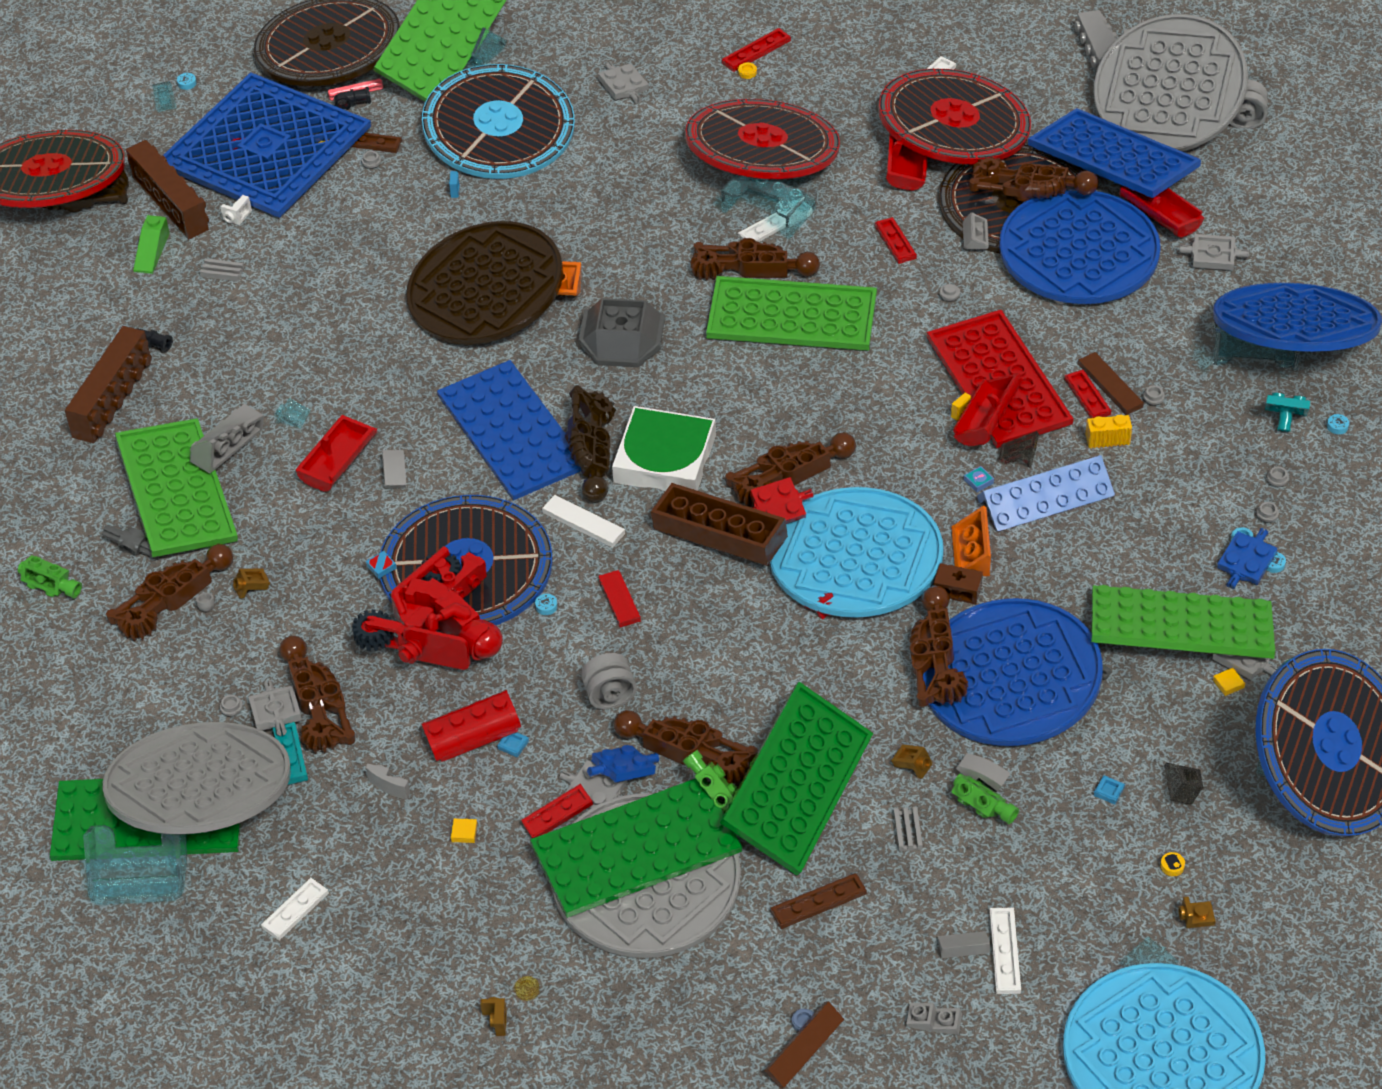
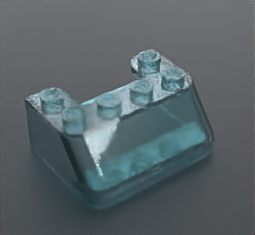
(791, 202)
(133, 872)

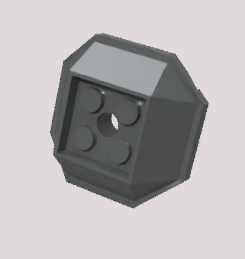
(621, 332)

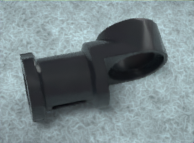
(352, 97)
(158, 340)

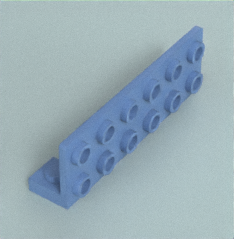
(1047, 493)

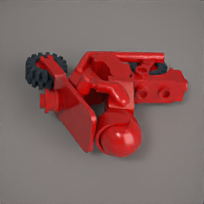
(433, 605)

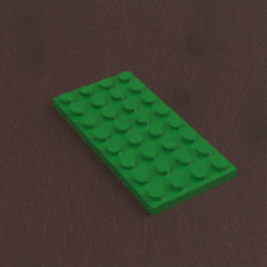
(797, 778)
(83, 805)
(634, 847)

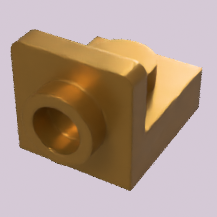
(250, 580)
(913, 758)
(1196, 914)
(497, 1010)

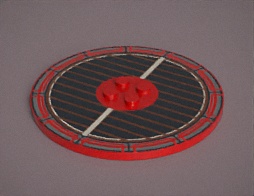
(954, 116)
(762, 139)
(57, 167)

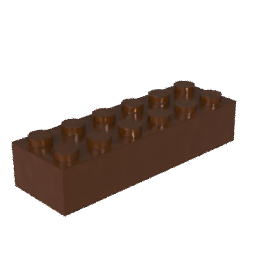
(168, 189)
(108, 384)
(719, 524)

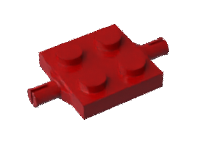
(781, 499)

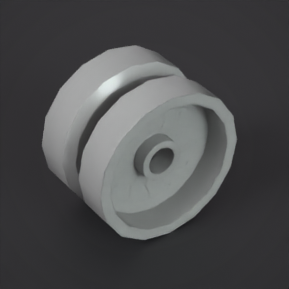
(1254, 108)
(608, 681)

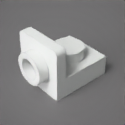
(238, 211)

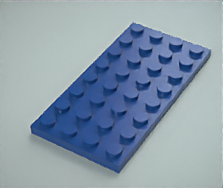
(1114, 152)
(510, 429)

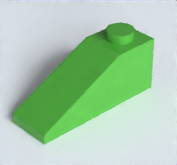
(151, 243)

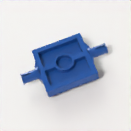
(1247, 558)
(623, 763)

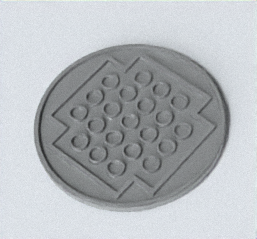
(1173, 80)
(196, 778)
(665, 915)

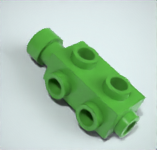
(48, 577)
(717, 786)
(982, 799)

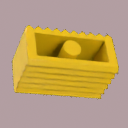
(1108, 431)

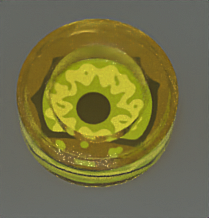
(527, 988)

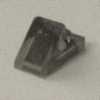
(1019, 448)

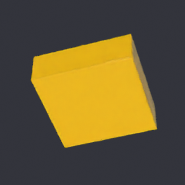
(959, 406)
(1229, 681)
(464, 830)

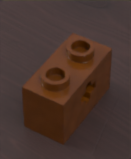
(959, 582)

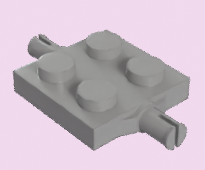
(623, 82)
(1214, 252)
(1245, 665)
(275, 708)
(598, 787)

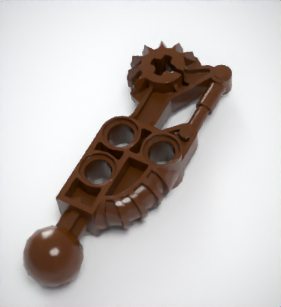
(1029, 179)
(750, 260)
(794, 461)
(168, 591)
(933, 648)
(316, 693)
(680, 738)

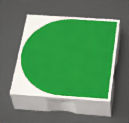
(663, 449)

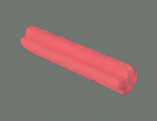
(373, 85)

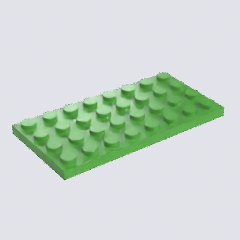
(435, 42)
(792, 313)
(175, 499)
(1182, 621)

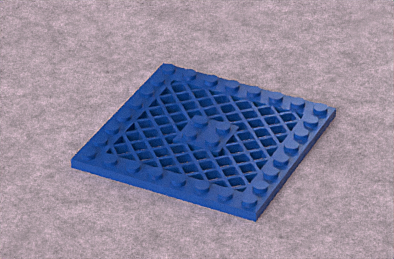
(265, 143)

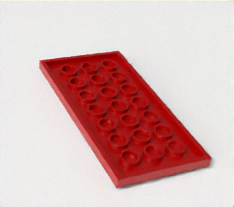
(992, 349)

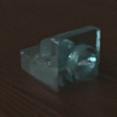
(164, 96)
(292, 413)

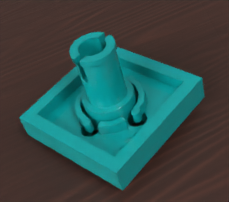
(1287, 407)

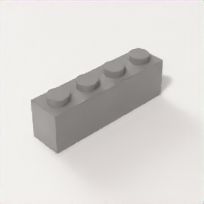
(1095, 35)
(226, 438)

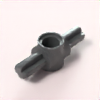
(129, 540)

